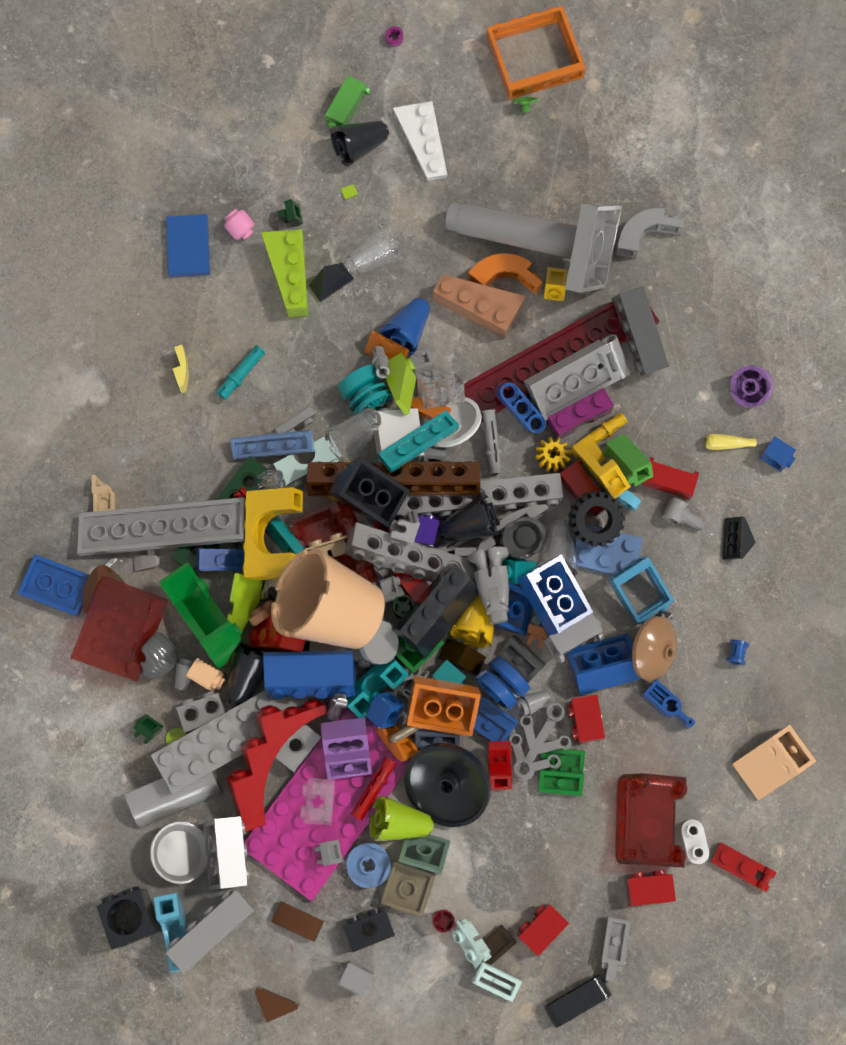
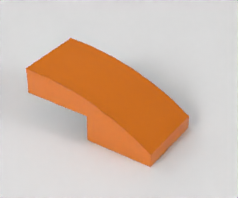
(402, 750)

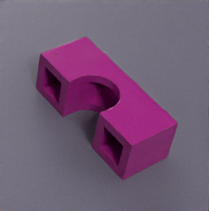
(570, 418)

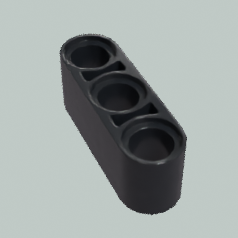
(577, 1001)

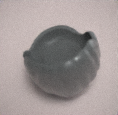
(523, 537)
(160, 656)

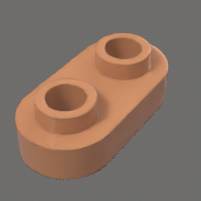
(261, 614)

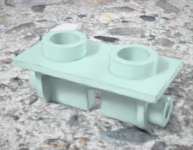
(463, 934)

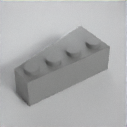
(210, 931)

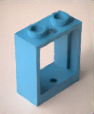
(630, 571)

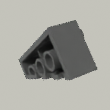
(640, 330)

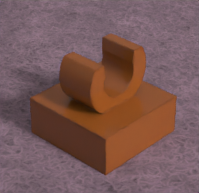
(537, 633)

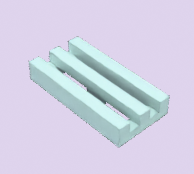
(480, 973)

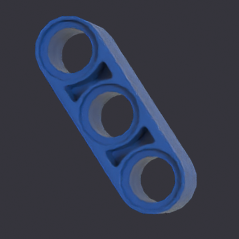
(529, 411)

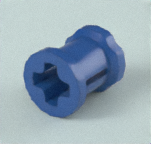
(737, 652)

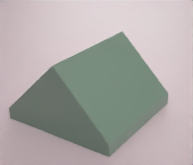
(425, 853)

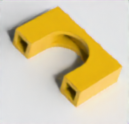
(260, 510)

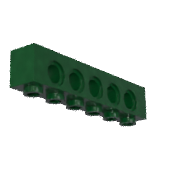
(249, 470)

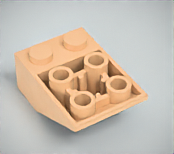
(774, 762)

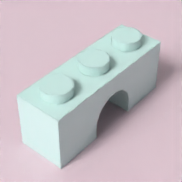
(296, 473)

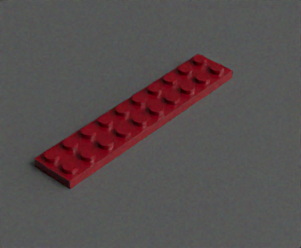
(543, 355)

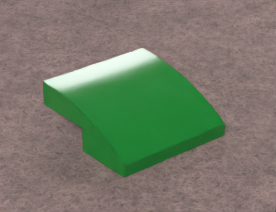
(567, 778)

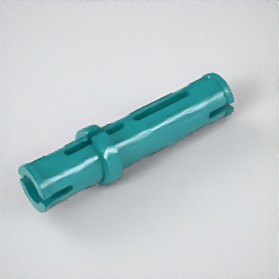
(234, 380)

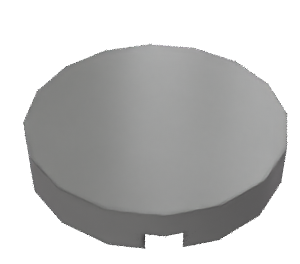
(382, 646)

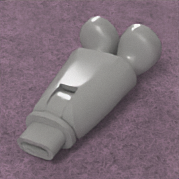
(493, 584)

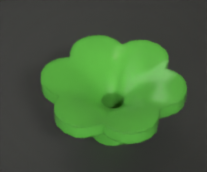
(525, 102)

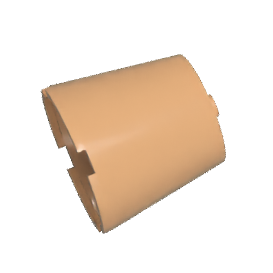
(326, 602)

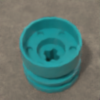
(364, 390)

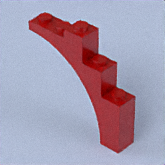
(259, 753)

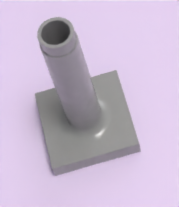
(587, 244)

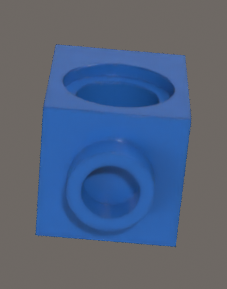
(778, 454)
(385, 710)

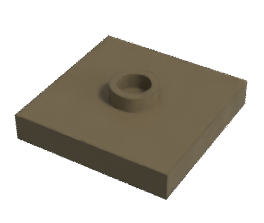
(407, 889)

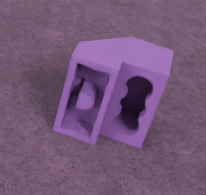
(346, 748)

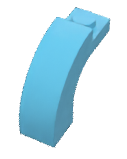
(172, 920)

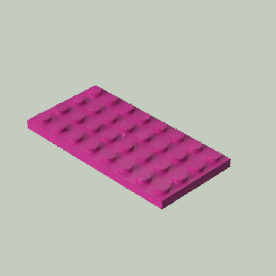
(288, 844)

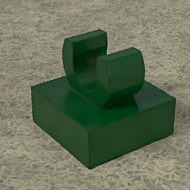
(291, 213)
(147, 727)

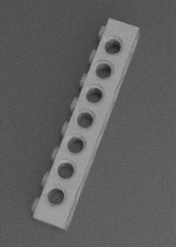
(549, 483)

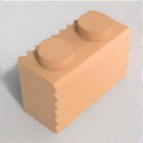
(206, 675)

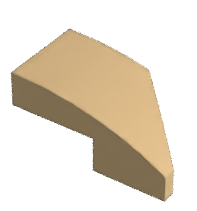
(103, 496)

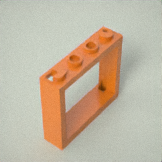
(544, 80)

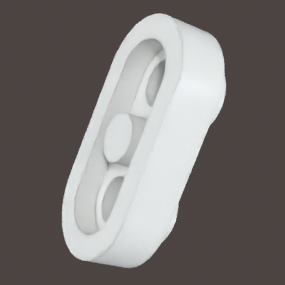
(692, 842)

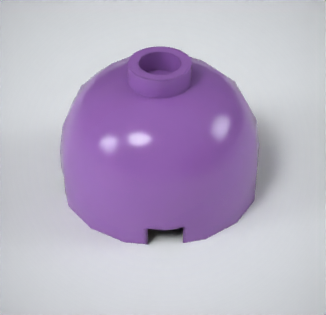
(751, 386)

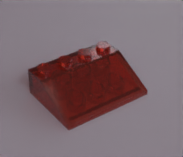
(117, 628)

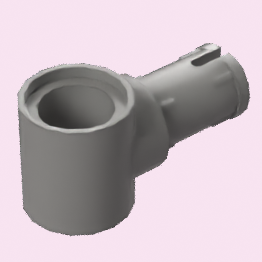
(677, 512)

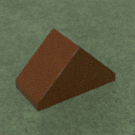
(274, 1005)

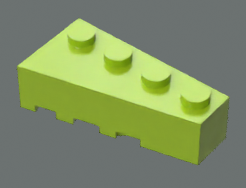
(287, 260)

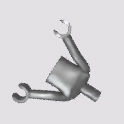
(334, 706)

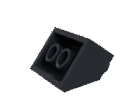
(369, 492)

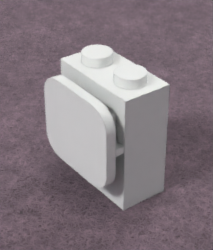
(394, 427)

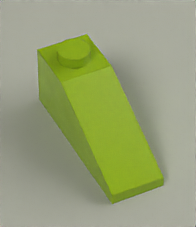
(401, 381)

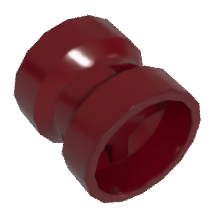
(443, 921)

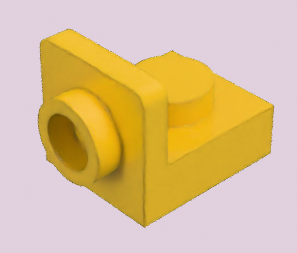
(555, 284)

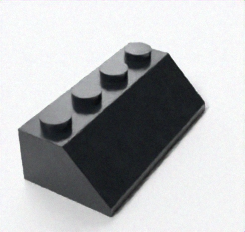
(437, 610)

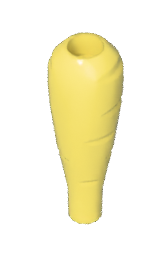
(723, 442)

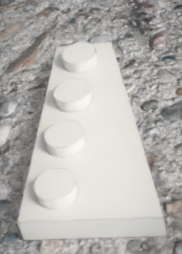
(421, 130)

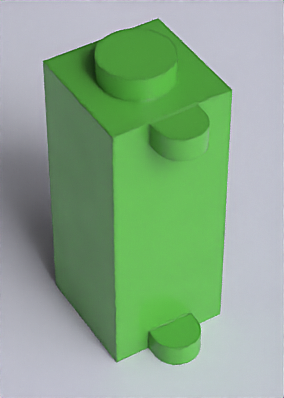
(346, 102)
(629, 459)

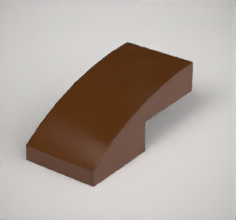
(297, 921)

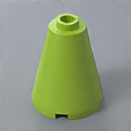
(398, 821)

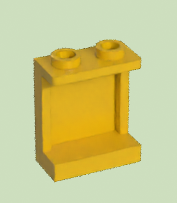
(608, 475)

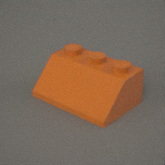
(443, 706)

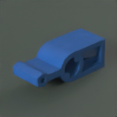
(658, 695)

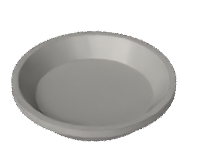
(179, 853)

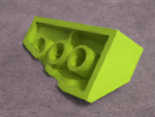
(244, 599)

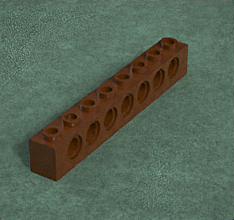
(418, 477)

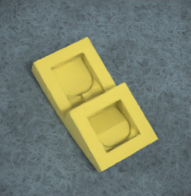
(181, 372)

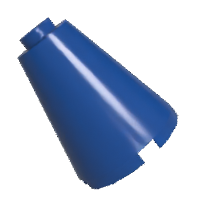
(408, 324)

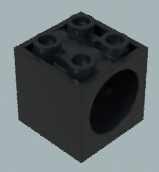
(148, 924)

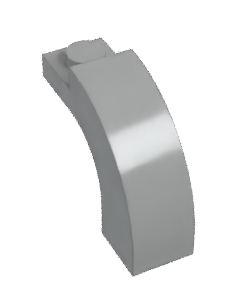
(642, 224)

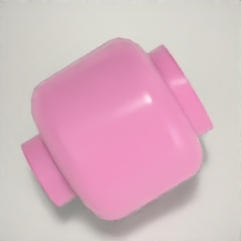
(239, 224)

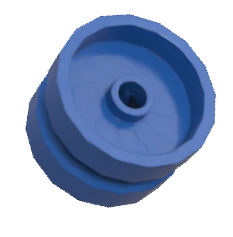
(502, 683)

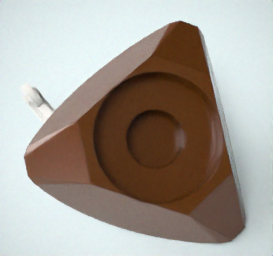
(94, 579)

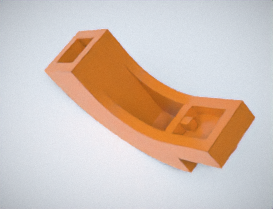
(503, 266)

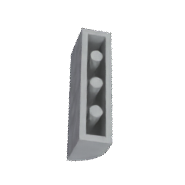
(156, 802)

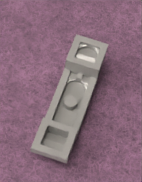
(532, 511)

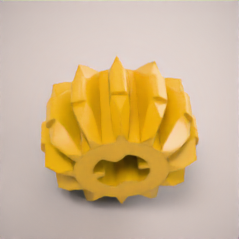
(545, 451)

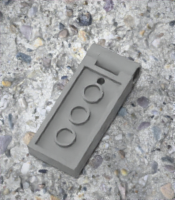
(578, 376)

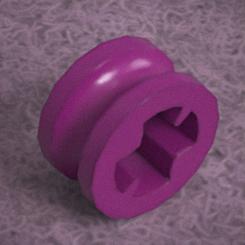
(392, 42)

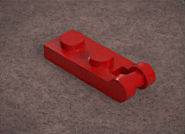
(742, 866)

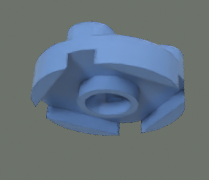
(364, 853)

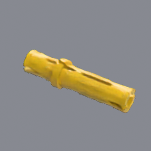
(605, 430)

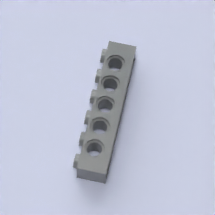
(361, 536)

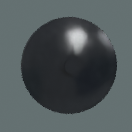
(448, 784)

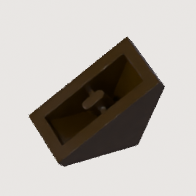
(462, 656)

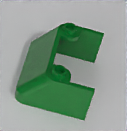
(202, 614)

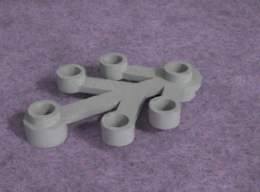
(538, 745)

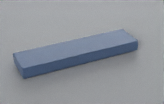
(272, 444)

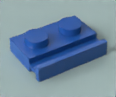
(493, 722)

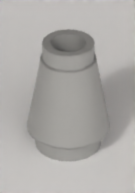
(182, 668)
(533, 702)

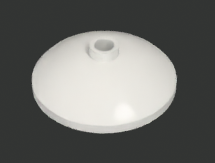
(469, 419)

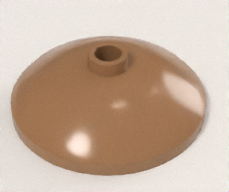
(654, 648)

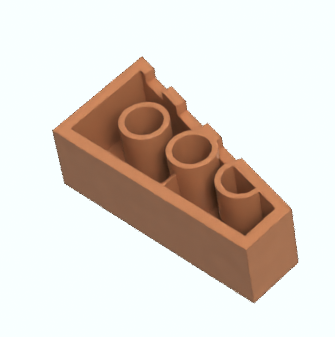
(479, 303)

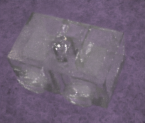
(326, 790)

